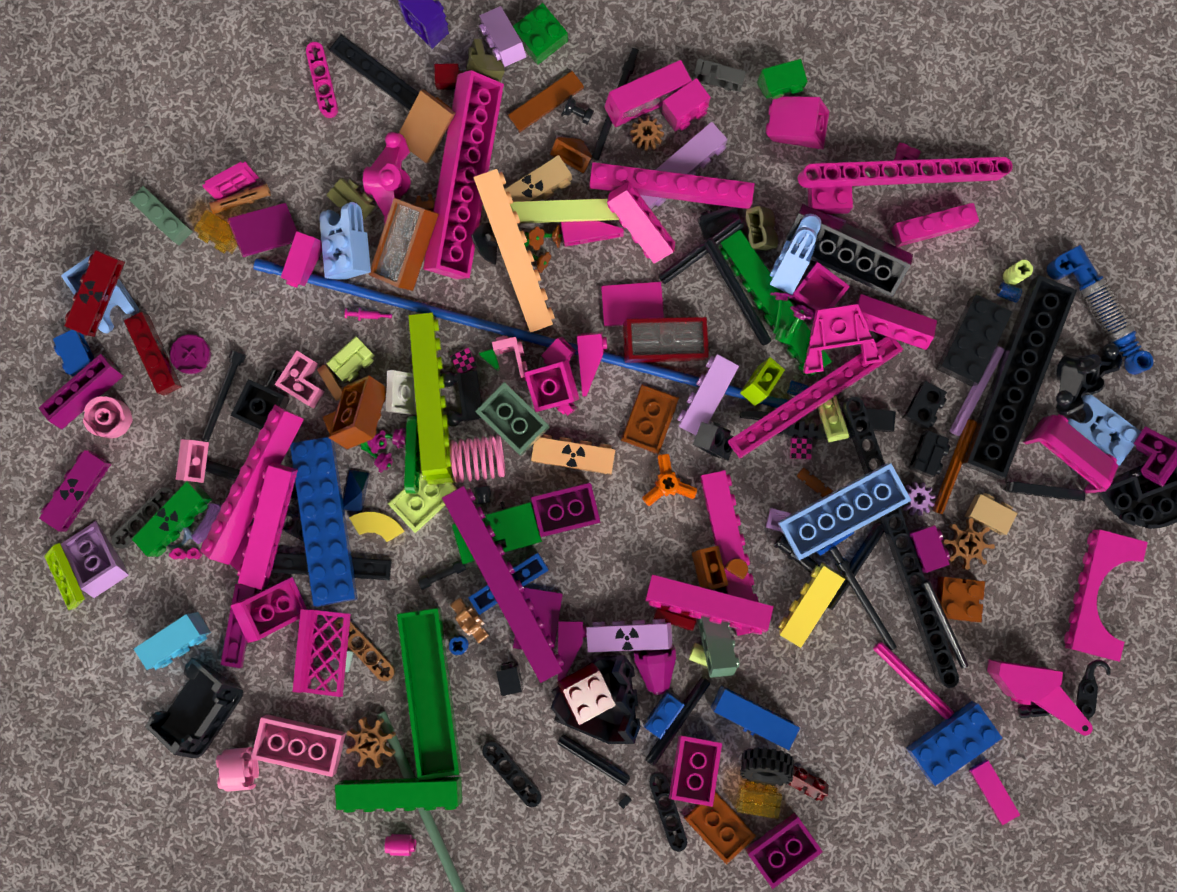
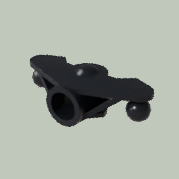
(1084, 376)

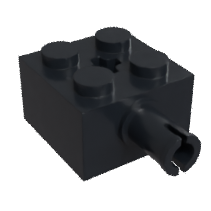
(255, 394)

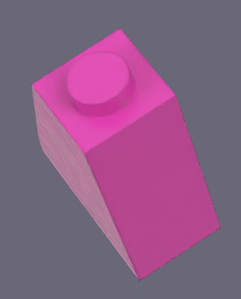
(301, 259)

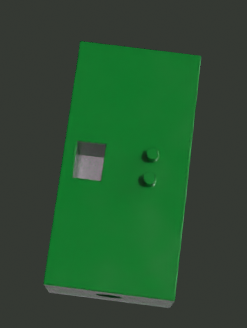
(512, 527)

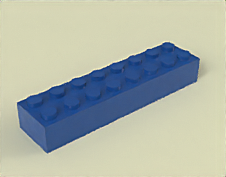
(323, 522)

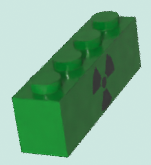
(171, 519)

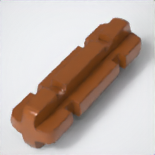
(814, 483)

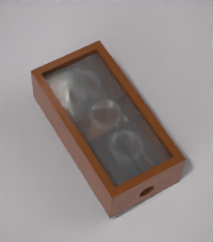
(403, 244)

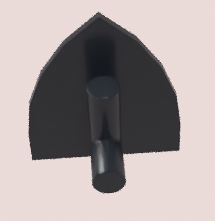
(485, 242)

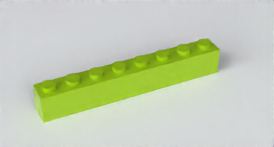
(428, 394)

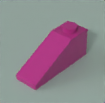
(588, 231)
(590, 351)

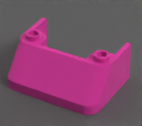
(1075, 451)

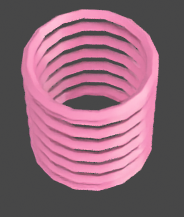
(456, 457)

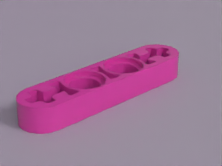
(320, 80)

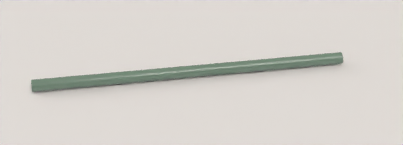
(425, 815)

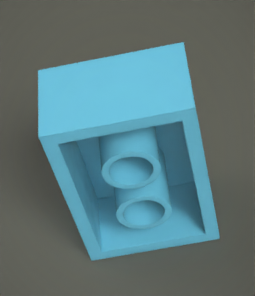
(173, 641)

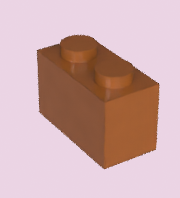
(710, 568)

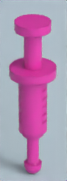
(366, 314)

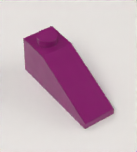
(569, 642)

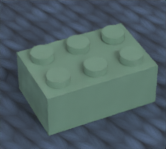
(512, 419)

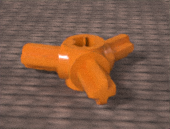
(660, 490)

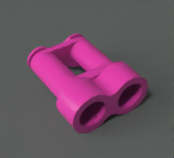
(906, 152)

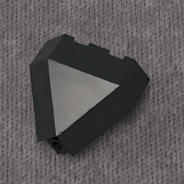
(616, 724)

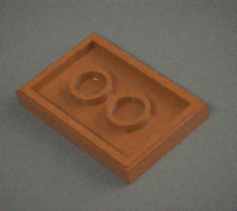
(650, 419)
(720, 828)

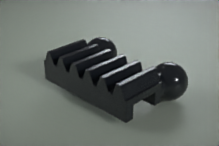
(469, 396)

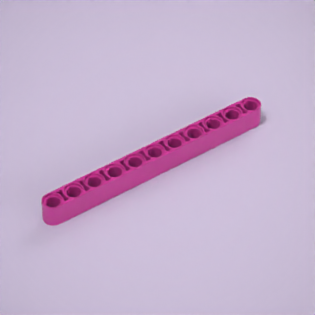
(897, 176)

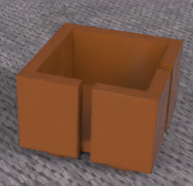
(961, 598)

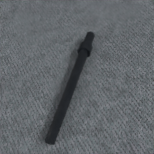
(628, 68)
(843, 566)

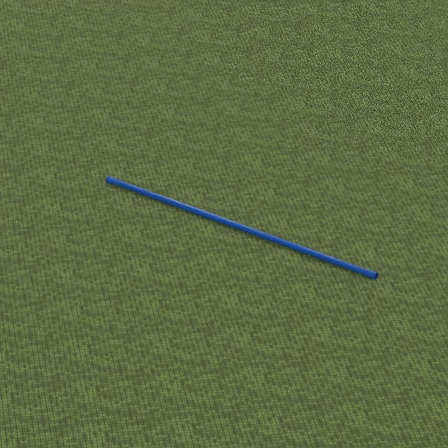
(272, 268)

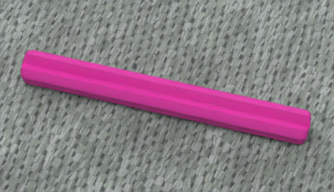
(916, 683)

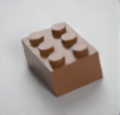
(358, 412)

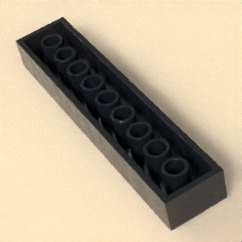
(1019, 377)

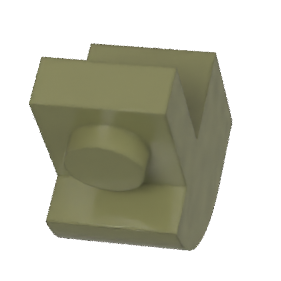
(484, 64)

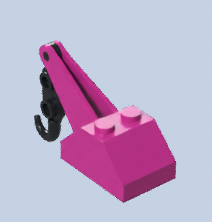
(1043, 688)

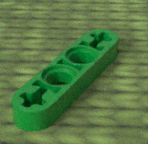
(412, 457)

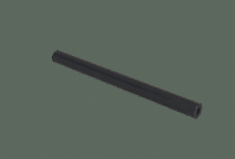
(945, 623)

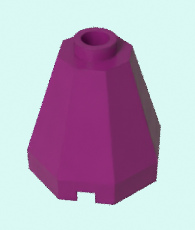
(656, 668)

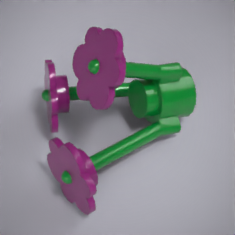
(801, 313)

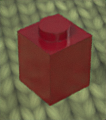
(446, 76)

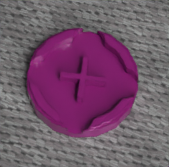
(190, 354)

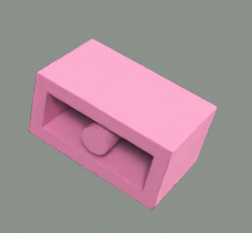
(192, 460)

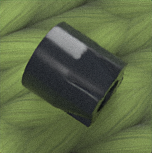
(482, 494)

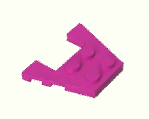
(839, 328)

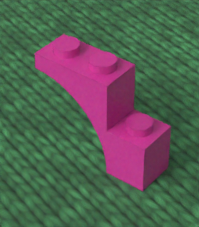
(560, 351)

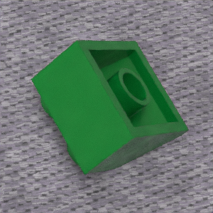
(782, 79)

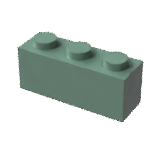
(160, 215)
(718, 648)

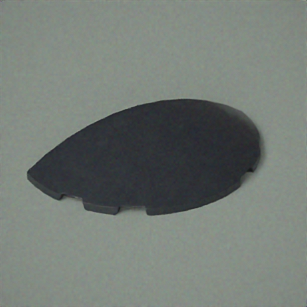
(1142, 500)

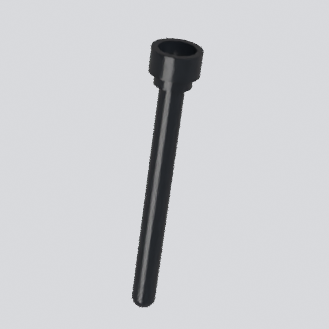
(235, 361)

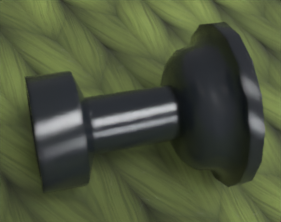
(572, 108)

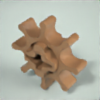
(972, 537)
(469, 620)
(370, 750)

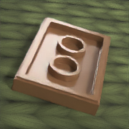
(426, 125)

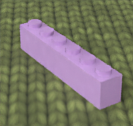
(691, 156)

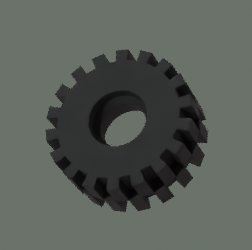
(767, 766)

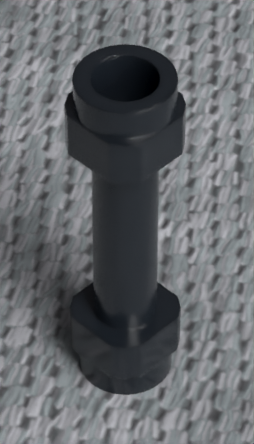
(426, 581)

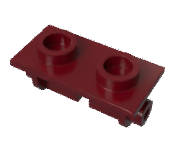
(816, 787)

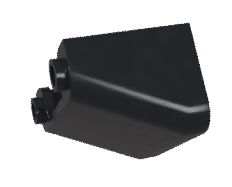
(196, 712)

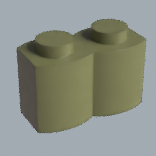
(762, 232)

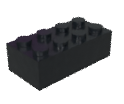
(974, 340)

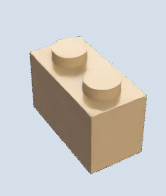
(991, 514)

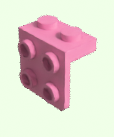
(504, 345)

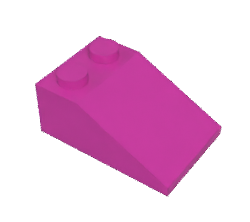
(269, 610)

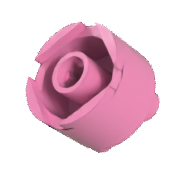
(96, 416)
(237, 769)

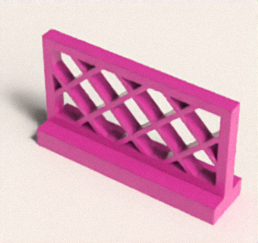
(306, 654)

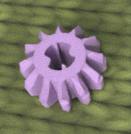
(925, 499)

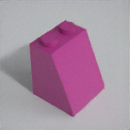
(798, 121)

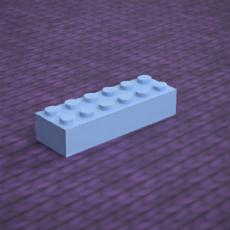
(844, 511)

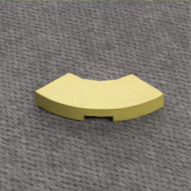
(376, 523)

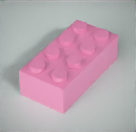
(298, 745)

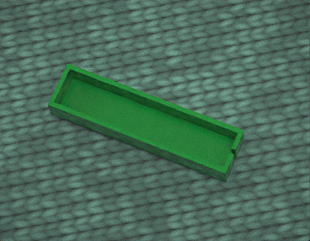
(429, 694)

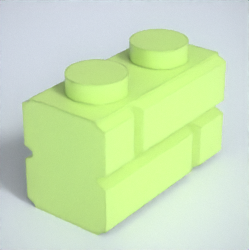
(351, 360)

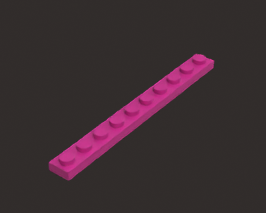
(810, 399)

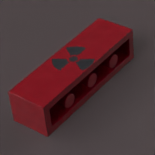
(94, 293)
(152, 353)

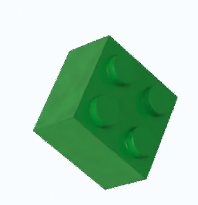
(541, 33)

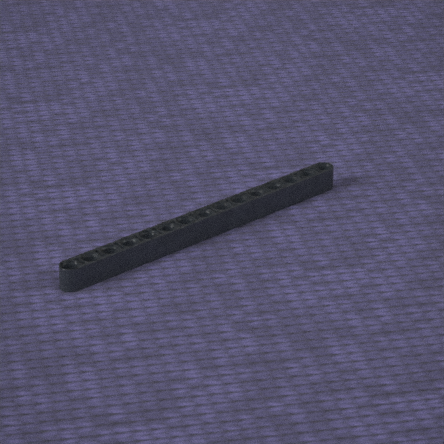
(907, 549)

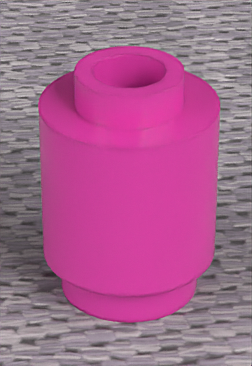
(400, 844)

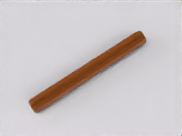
(954, 467)

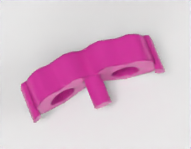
(179, 553)

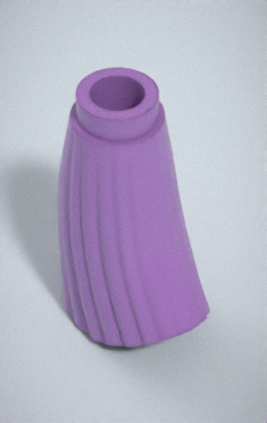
(204, 527)

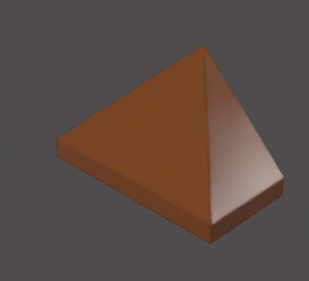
(572, 152)

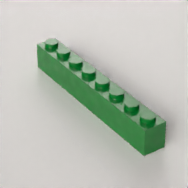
(757, 281)

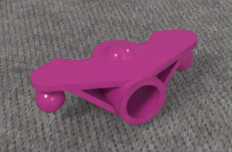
(385, 177)

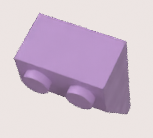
(94, 560)

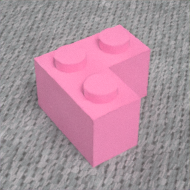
(295, 380)

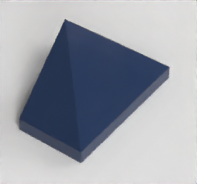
(355, 490)

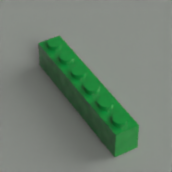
(398, 793)

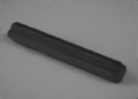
(594, 760)

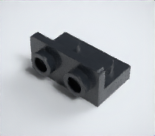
(712, 222)

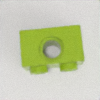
(762, 381)

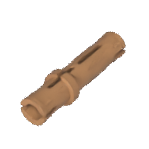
(262, 191)

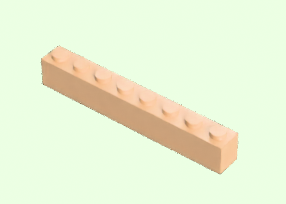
(513, 250)

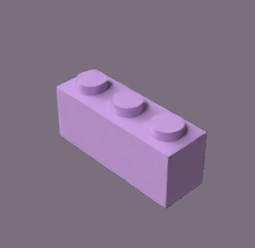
(501, 36)

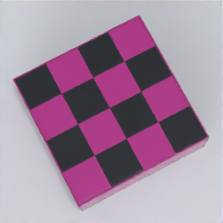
(463, 361)
(800, 448)

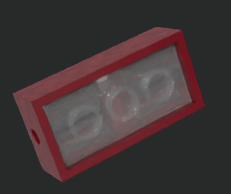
(665, 339)

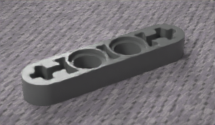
(140, 515)

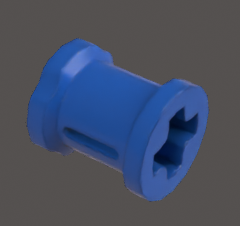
(458, 652)

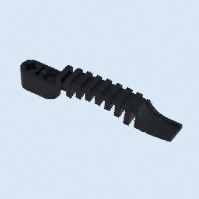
(880, 420)

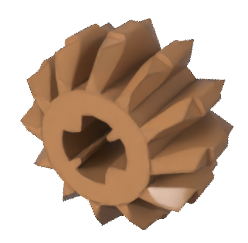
(638, 133)

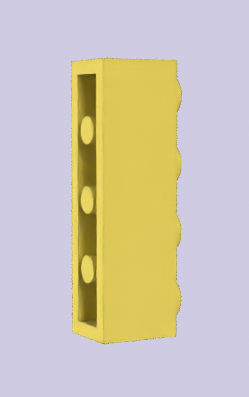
(811, 604)

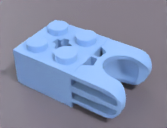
(344, 243)
(796, 255)
(119, 296)
(1101, 422)

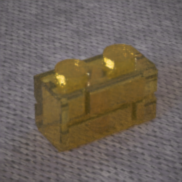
(217, 231)
(758, 800)

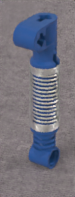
(1094, 288)

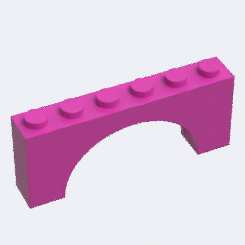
(1086, 629)

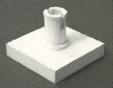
(400, 393)

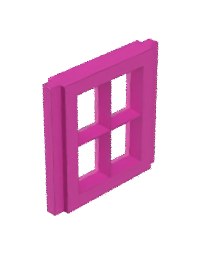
(230, 181)

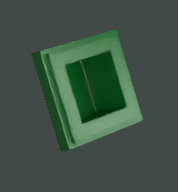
(490, 357)

